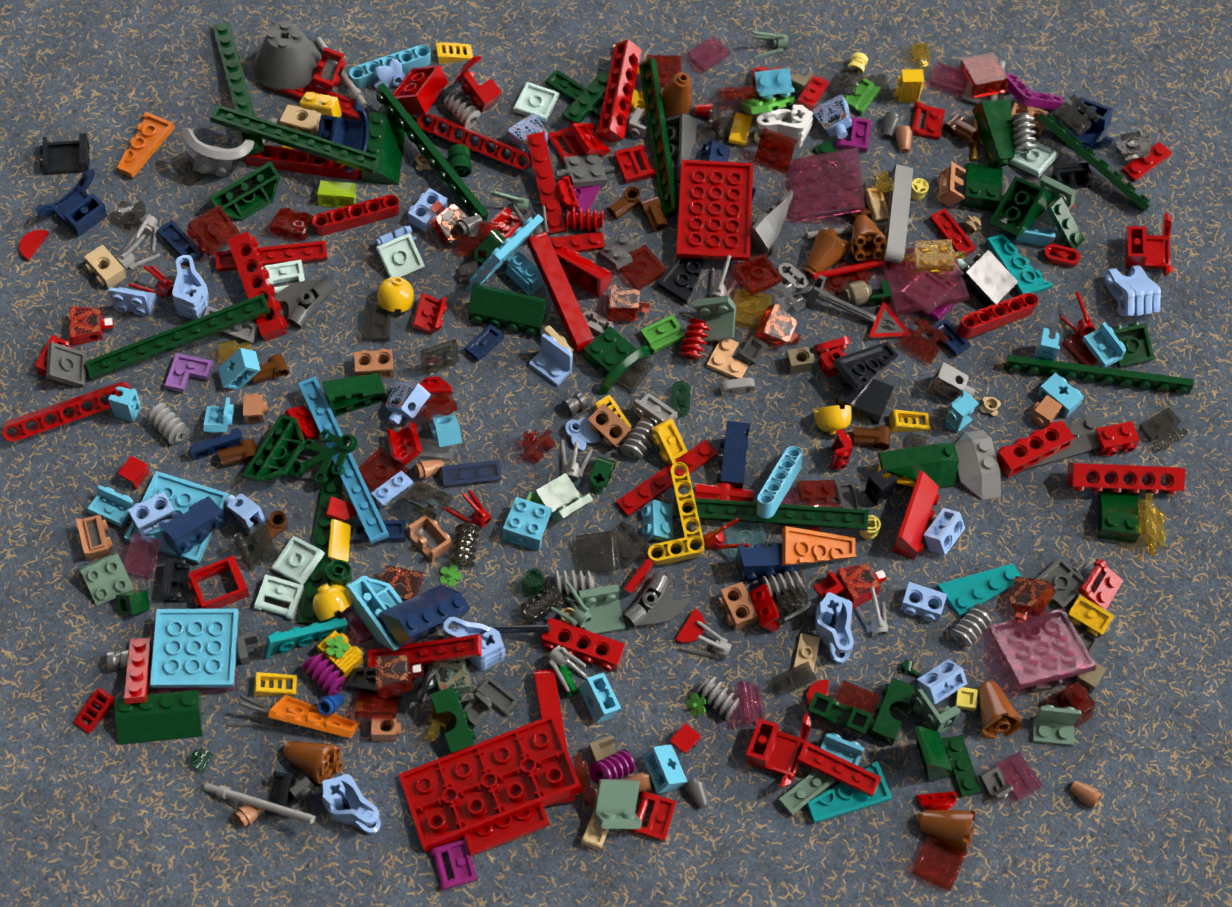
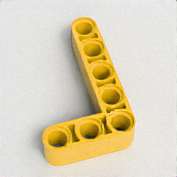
(686, 519)

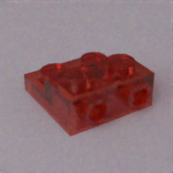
(212, 230)
(756, 274)

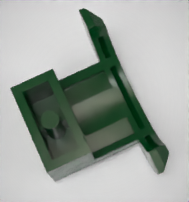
(613, 355)

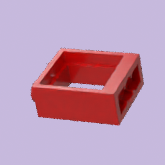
(213, 570)

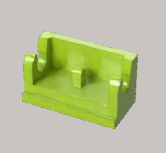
(336, 194)

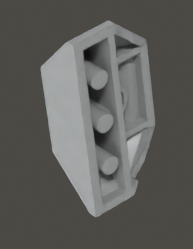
(978, 465)

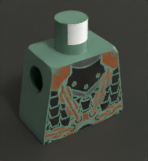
(452, 674)

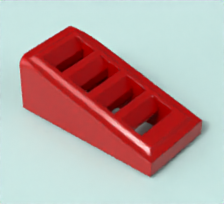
(105, 708)

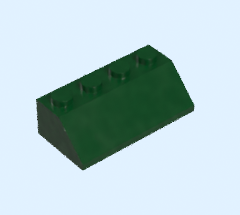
(385, 141)
(507, 310)
(159, 718)

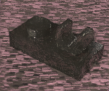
(794, 678)

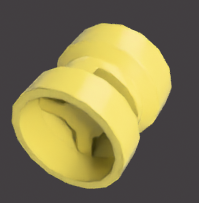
(859, 61)
(873, 528)

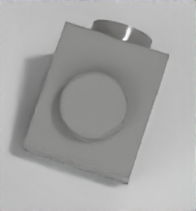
(634, 125)

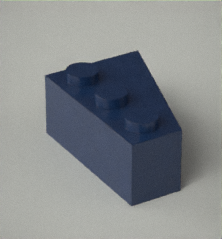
(734, 454)
(192, 526)
(759, 562)

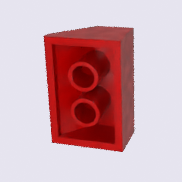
(421, 89)
(584, 272)

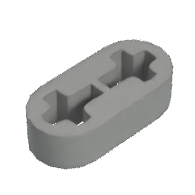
(793, 276)
(597, 323)
(737, 386)

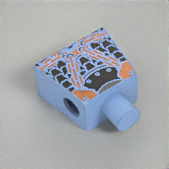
(834, 116)
(518, 133)
(406, 401)
(242, 510)

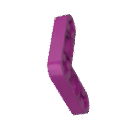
(1029, 98)

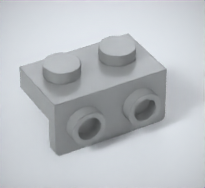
(653, 409)

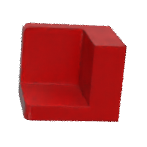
(134, 471)
(829, 584)
(685, 738)

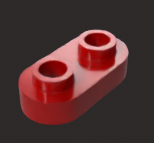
(1061, 254)
(826, 346)

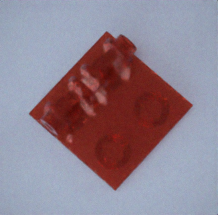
(292, 222)

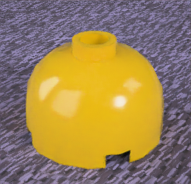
(395, 294)
(832, 418)
(330, 600)

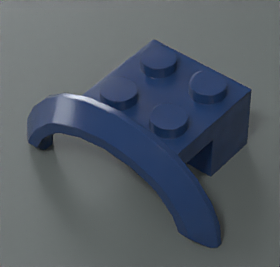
(346, 132)
(1092, 136)
(77, 207)

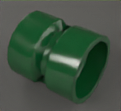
(459, 159)
(338, 573)

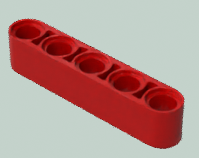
(368, 212)
(997, 315)

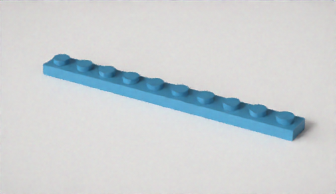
(352, 478)

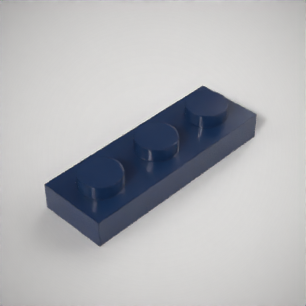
(471, 472)

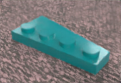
(1028, 278)
(978, 588)
(303, 636)
(846, 800)

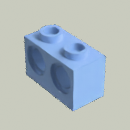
(423, 209)
(154, 516)
(944, 531)
(924, 597)
(942, 681)

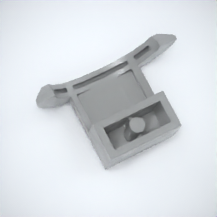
(214, 159)

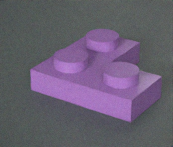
(185, 367)

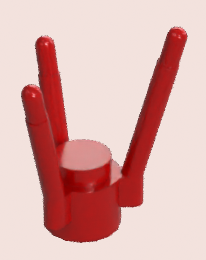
(164, 285)
(1084, 325)
(480, 515)
(716, 538)

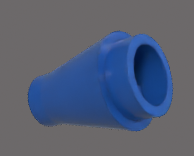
(329, 704)

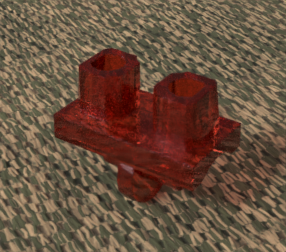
(544, 440)

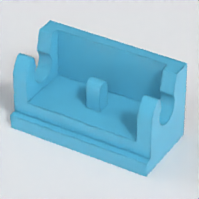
(1037, 236)
(1046, 347)
(127, 405)

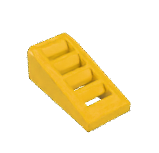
(447, 57)
(608, 400)
(897, 423)
(275, 691)

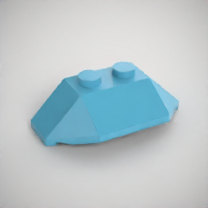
(371, 598)

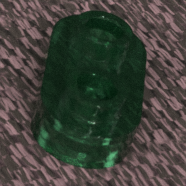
(681, 400)

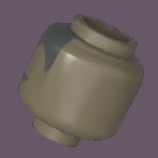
(857, 293)

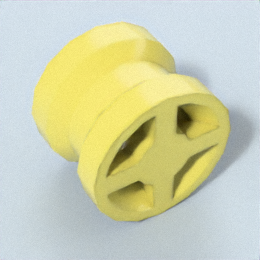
(921, 186)

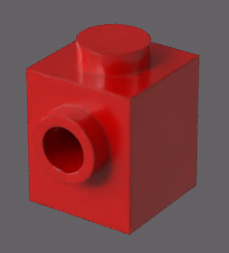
(826, 361)

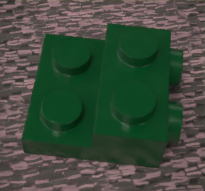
(1136, 342)

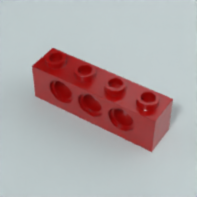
(1057, 432)
(593, 641)

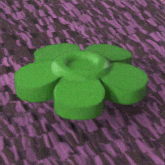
(450, 574)
(336, 647)
(695, 704)

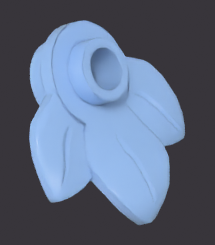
(389, 73)
(583, 434)

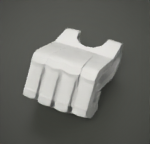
(797, 128)

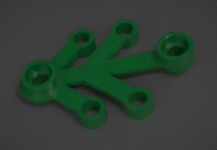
(326, 456)

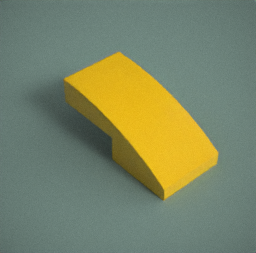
(740, 129)

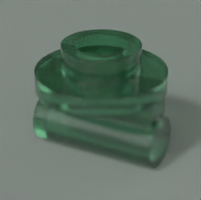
(200, 759)

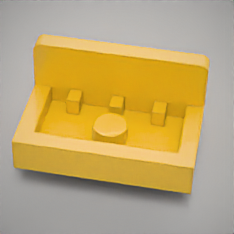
(669, 441)
(1090, 615)

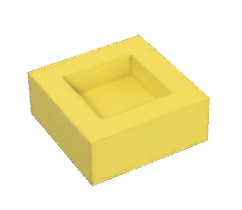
(966, 698)

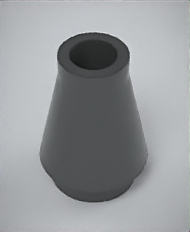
(890, 123)
(467, 225)
(697, 792)

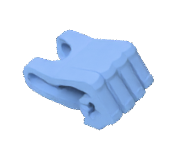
(185, 282)
(1134, 293)
(839, 637)
(492, 646)
(344, 790)

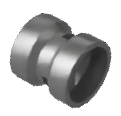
(575, 403)
(117, 660)

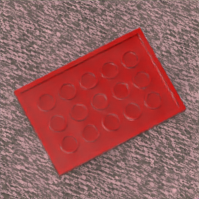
(715, 210)

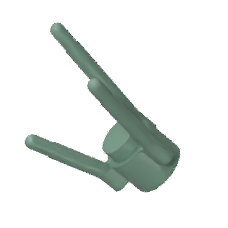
(779, 41)
(520, 203)
(580, 614)

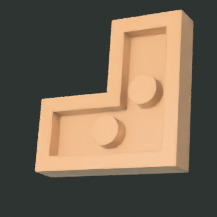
(723, 360)

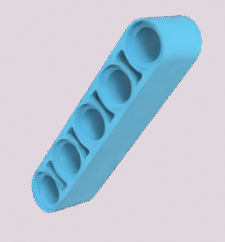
(414, 57)
(779, 482)

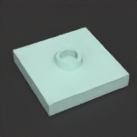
(536, 100)
(1035, 160)
(400, 256)
(297, 560)

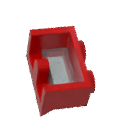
(328, 69)

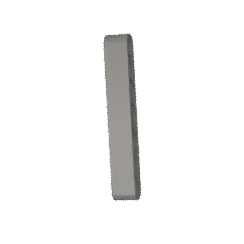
(898, 214)

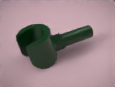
(908, 666)

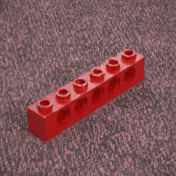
(619, 91)
(239, 246)
(1174, 477)

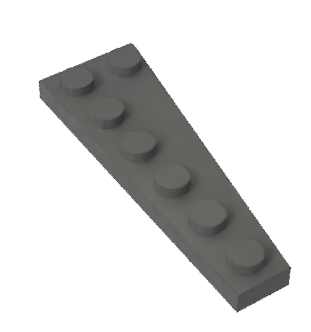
(1084, 441)

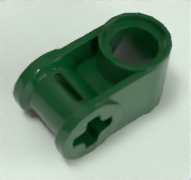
(490, 243)
(601, 473)

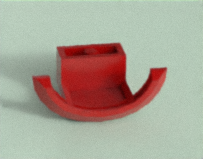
(481, 96)
(1149, 250)
(777, 750)

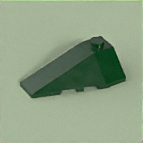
(935, 460)

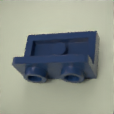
(714, 152)

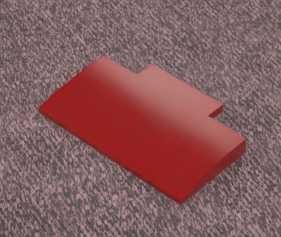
(491, 788)

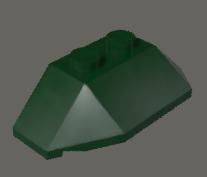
(248, 193)
(277, 451)

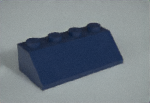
(424, 614)

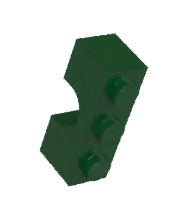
(448, 701)
(840, 714)
(885, 726)

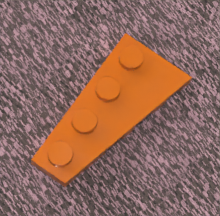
(150, 136)
(810, 546)
(307, 715)

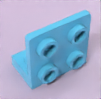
(773, 82)
(526, 523)

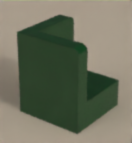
(880, 295)
(133, 602)

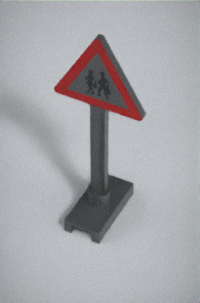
(884, 323)

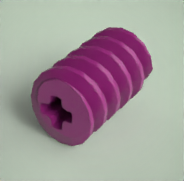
(324, 674)
(613, 766)

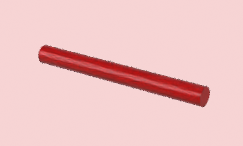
(848, 269)

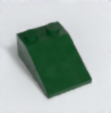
(982, 187)
(1020, 206)
(1118, 516)
(933, 754)

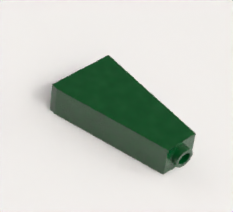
(996, 130)

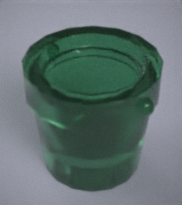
(533, 582)

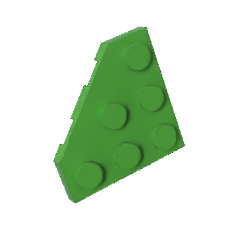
(765, 105)

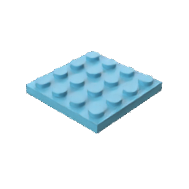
(504, 252)
(181, 496)
(194, 648)

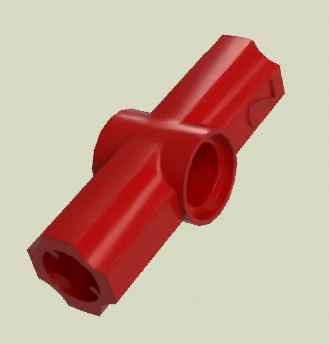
(723, 491)

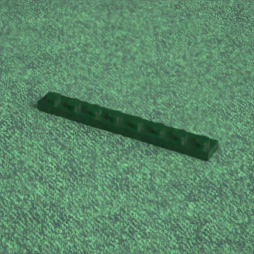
(1100, 165)

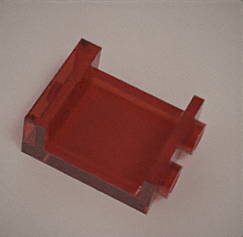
(984, 74)

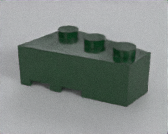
(353, 393)

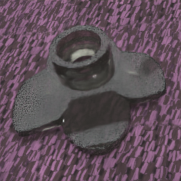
(128, 212)

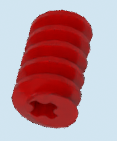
(584, 219)
(694, 339)

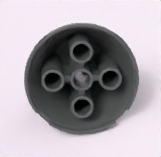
(286, 58)

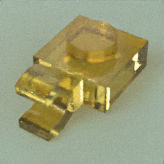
(921, 53)
(884, 183)
(228, 348)
(437, 722)

